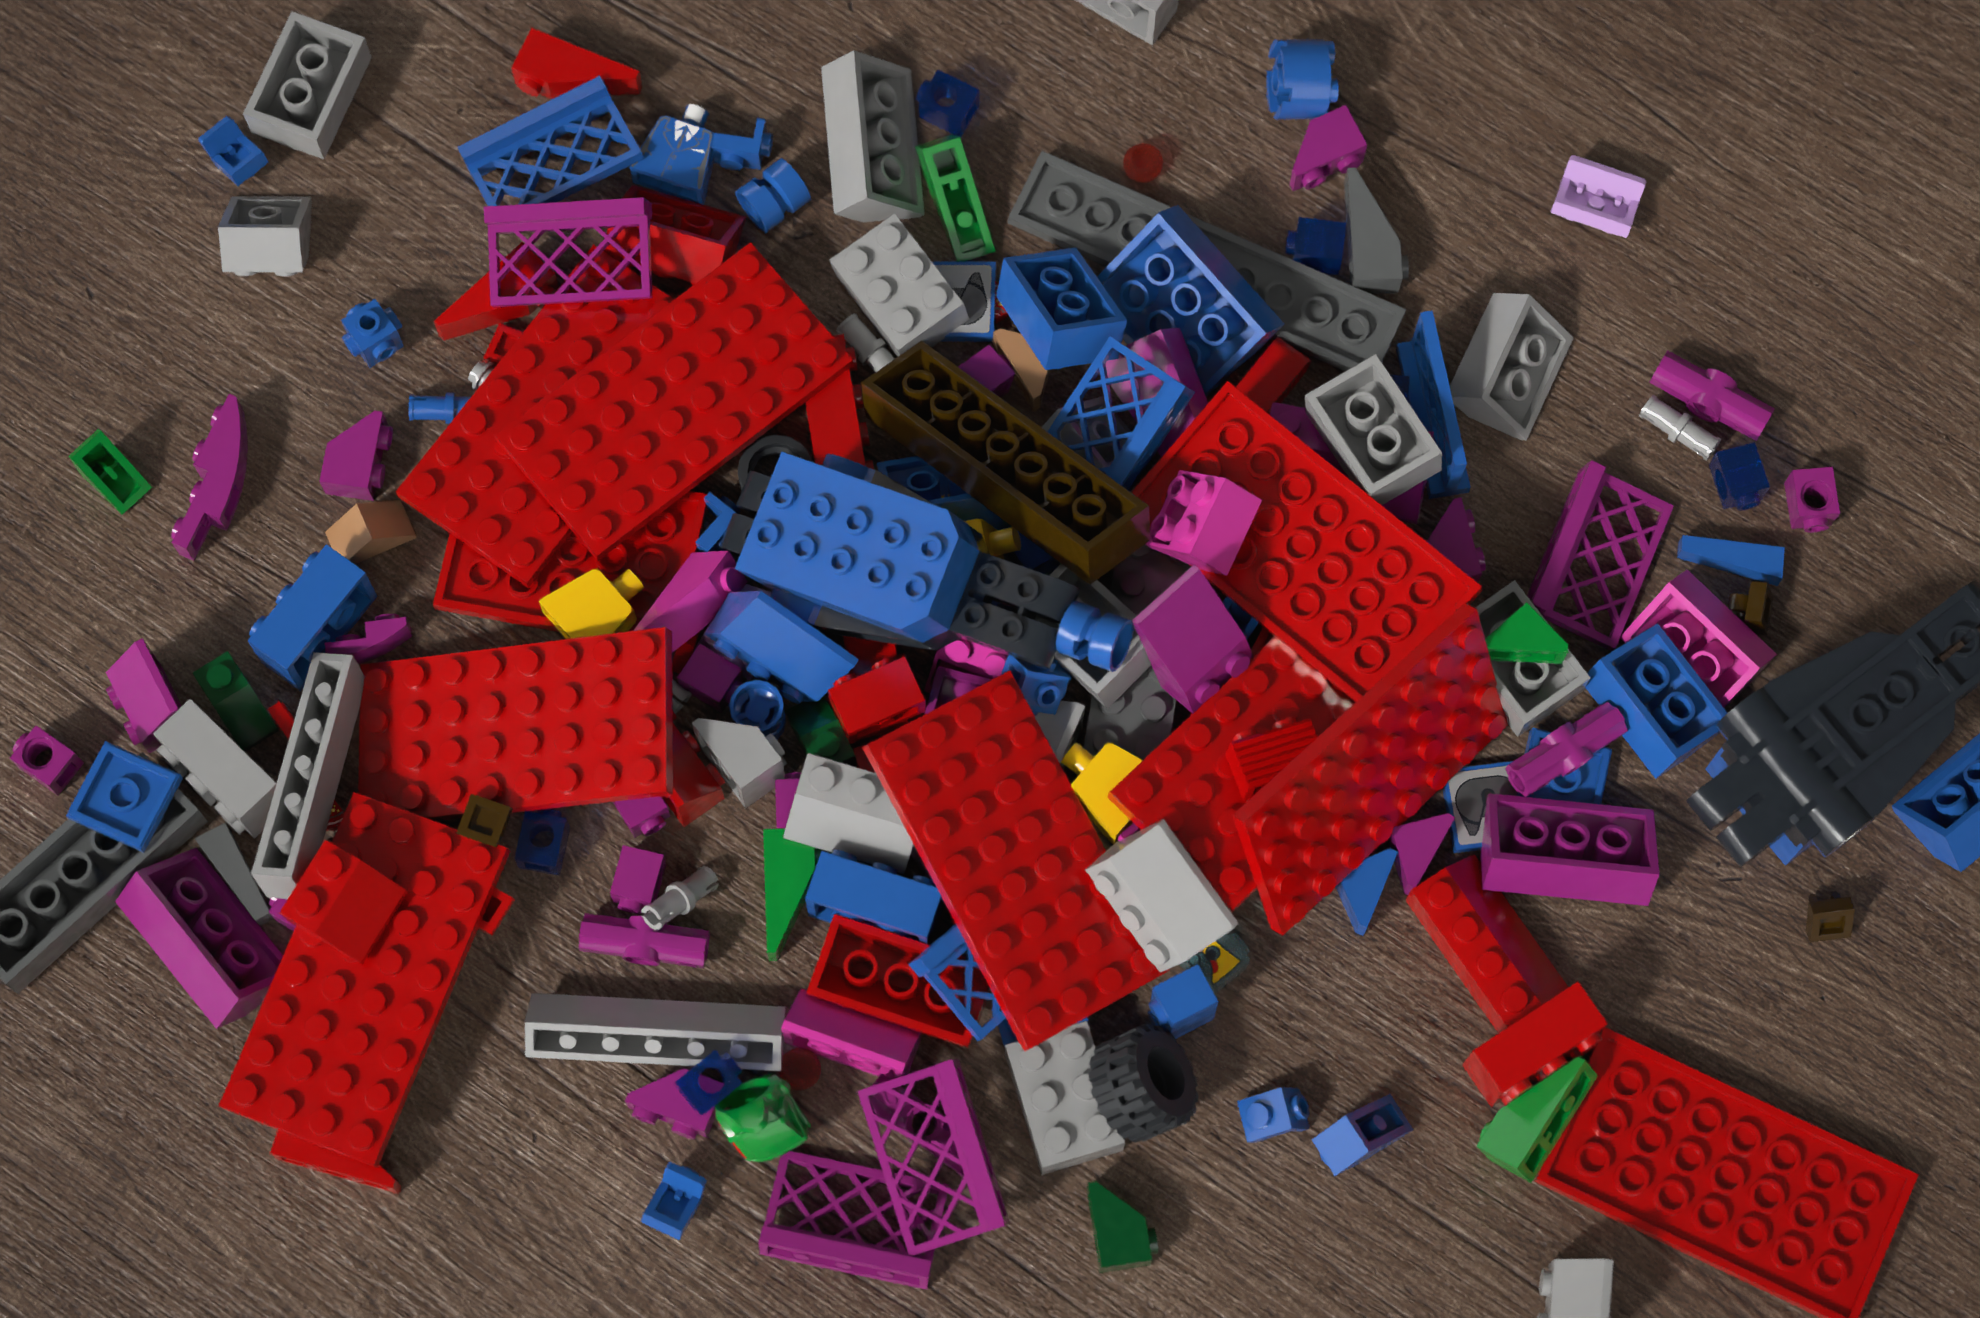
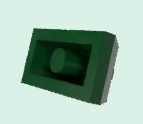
(235, 701)
(820, 732)
(1119, 1232)

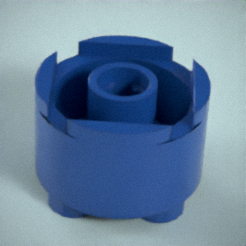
(1301, 78)

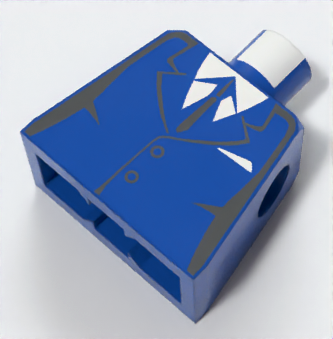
(677, 156)

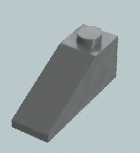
(1372, 243)

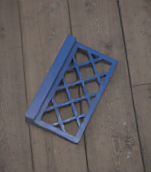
(538, 131)
(1434, 405)
(1151, 427)
(936, 959)

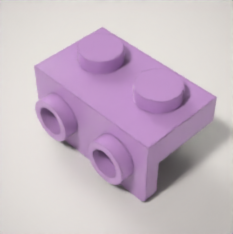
(1598, 196)

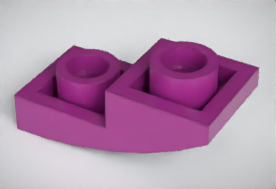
(382, 636)

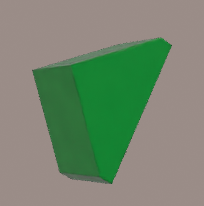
(109, 472)
(1526, 639)

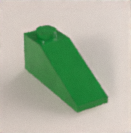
(955, 197)
(787, 880)
(1532, 1123)

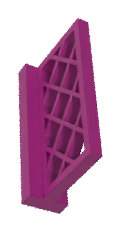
(576, 217)
(1571, 532)
(970, 1149)
(841, 1253)

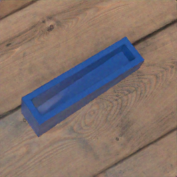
(1739, 558)

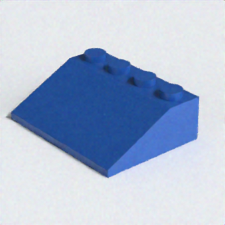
(1184, 282)

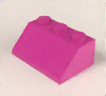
(1707, 635)
(850, 1037)

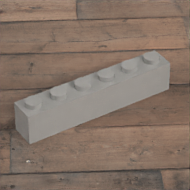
(309, 773)
(653, 1031)

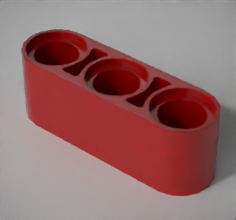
(1274, 374)

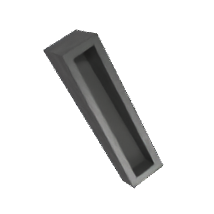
(228, 859)

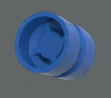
(773, 195)
(1099, 637)
(759, 705)

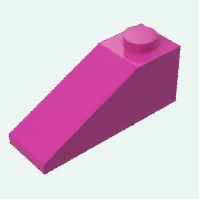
(694, 595)

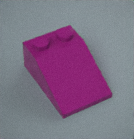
(1192, 640)

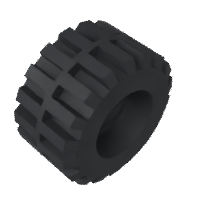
(1143, 1083)

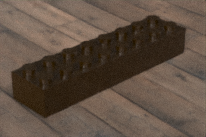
(1006, 462)

